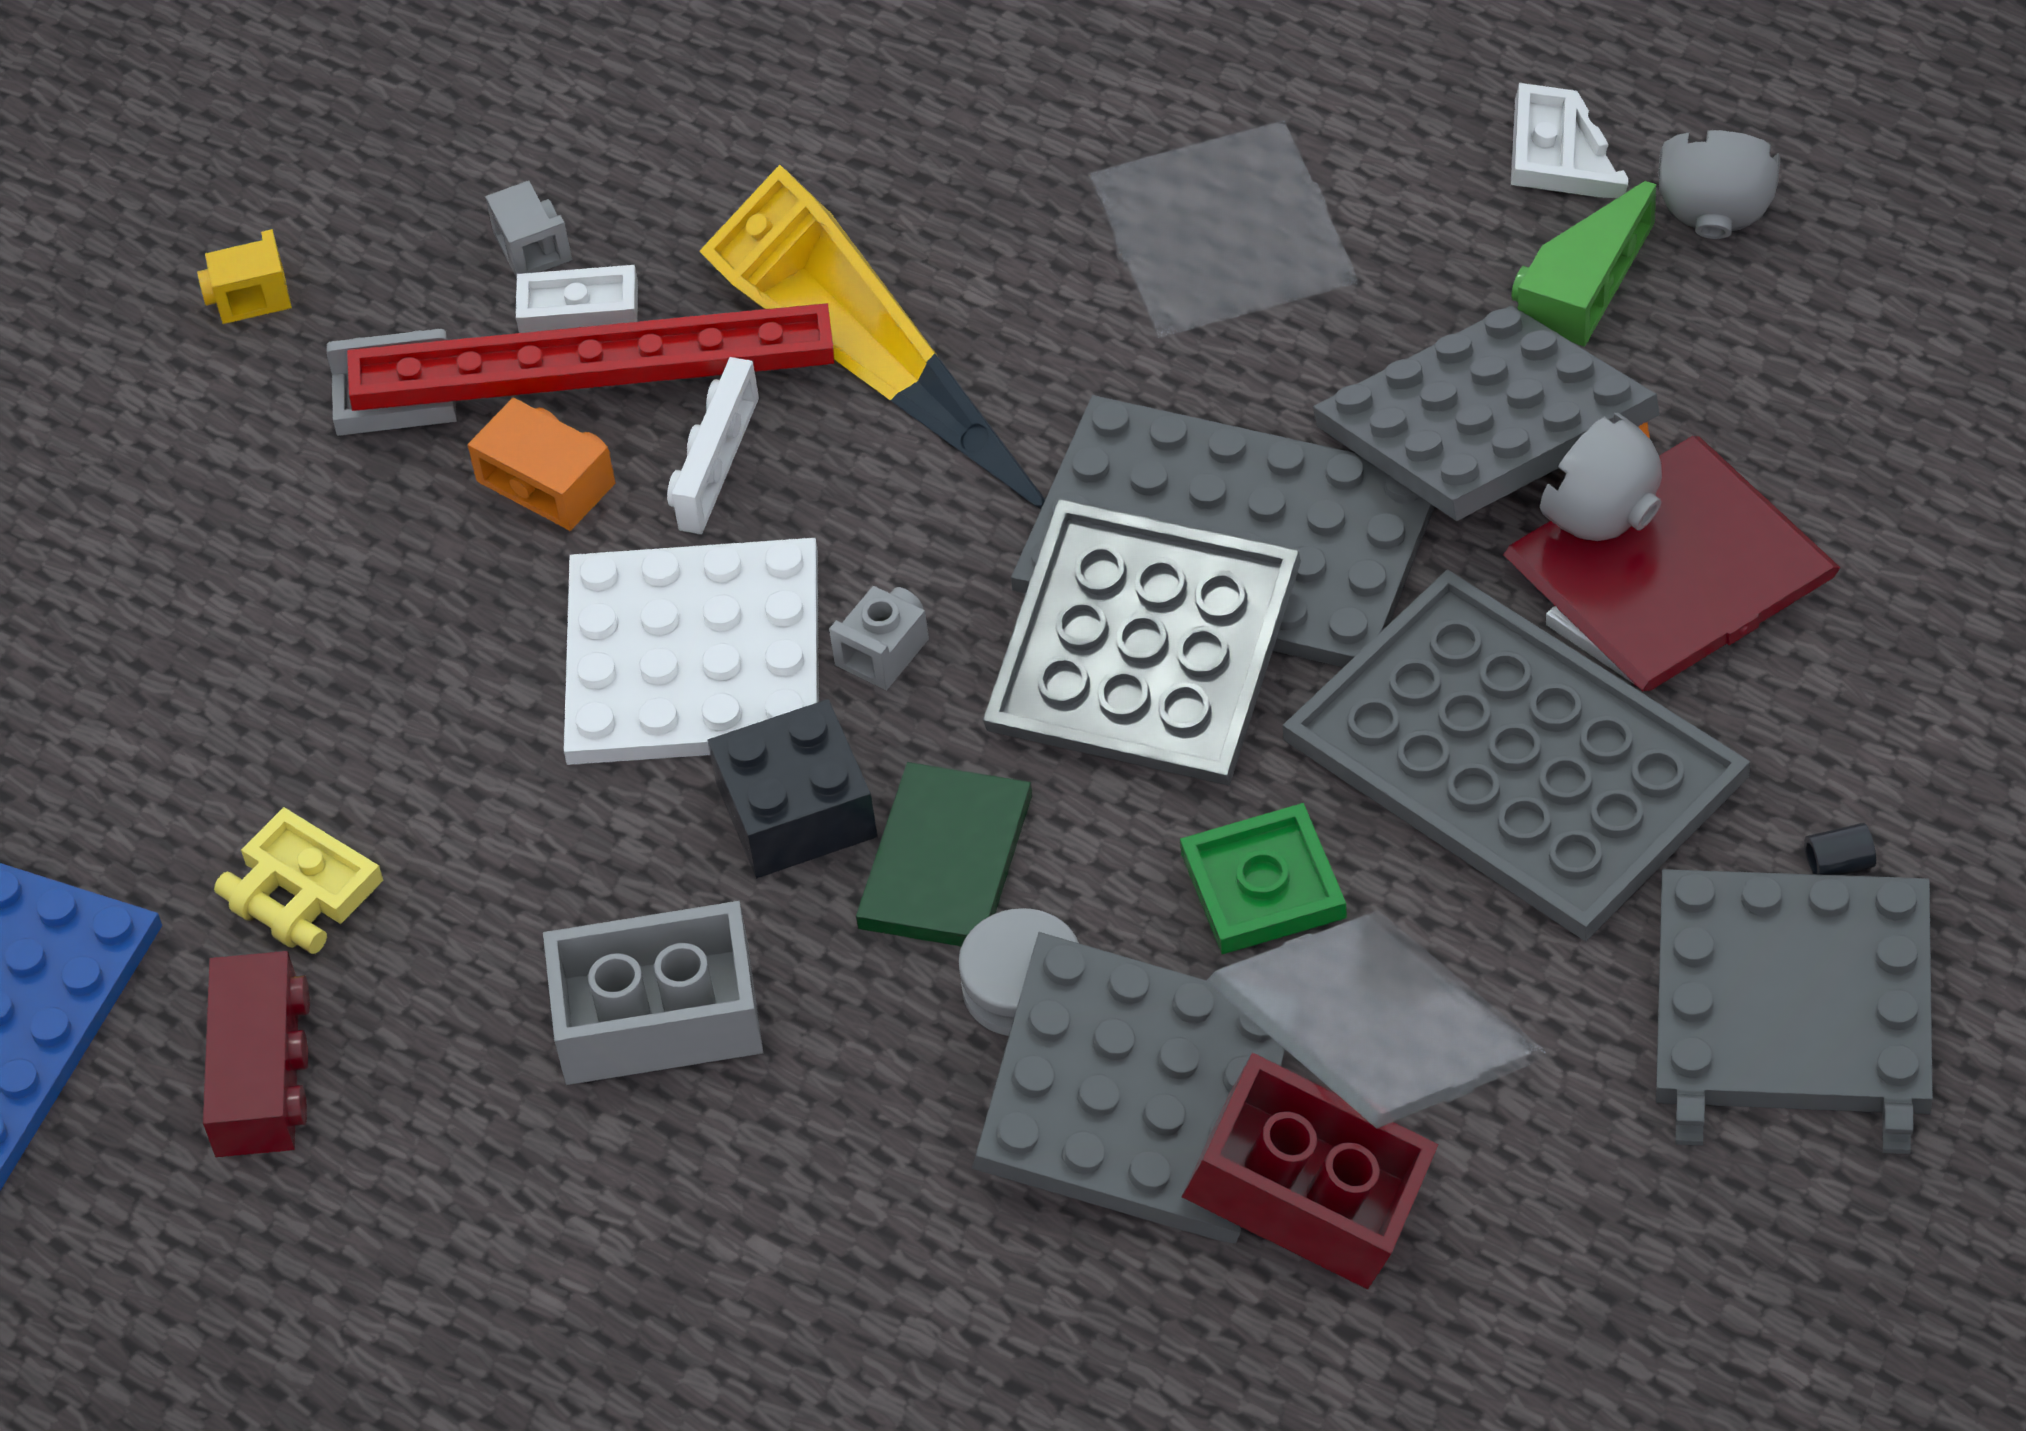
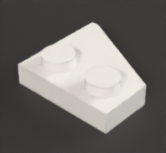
(1560, 146)

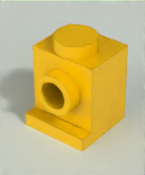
(245, 280)

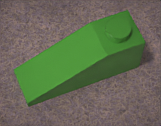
(1585, 265)

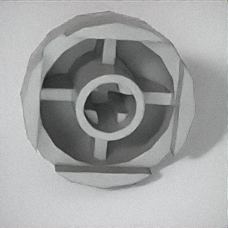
(1718, 182)
(1606, 482)

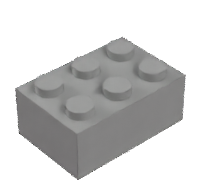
(652, 993)

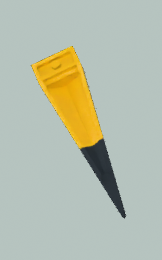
(794, 253)

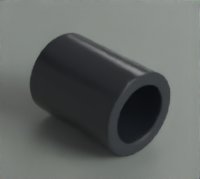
(1841, 850)

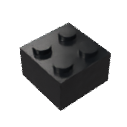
(792, 788)

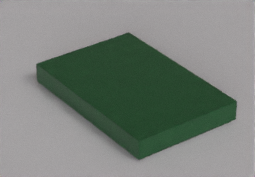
(943, 853)

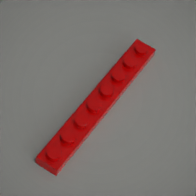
(587, 356)

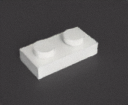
(576, 298)

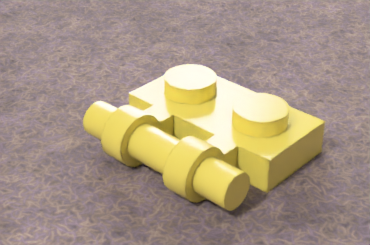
(309, 865)

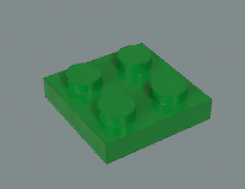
(1263, 878)

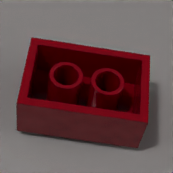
(1309, 1172)

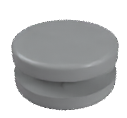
(997, 960)

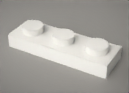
(713, 445)

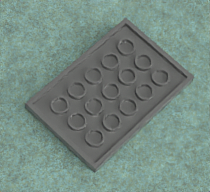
(1340, 511)
(1517, 753)

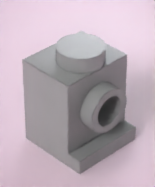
(528, 229)
(880, 635)

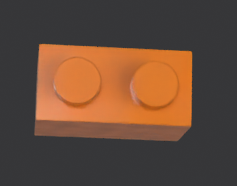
(542, 463)

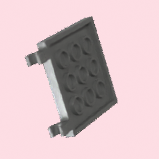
(1795, 996)

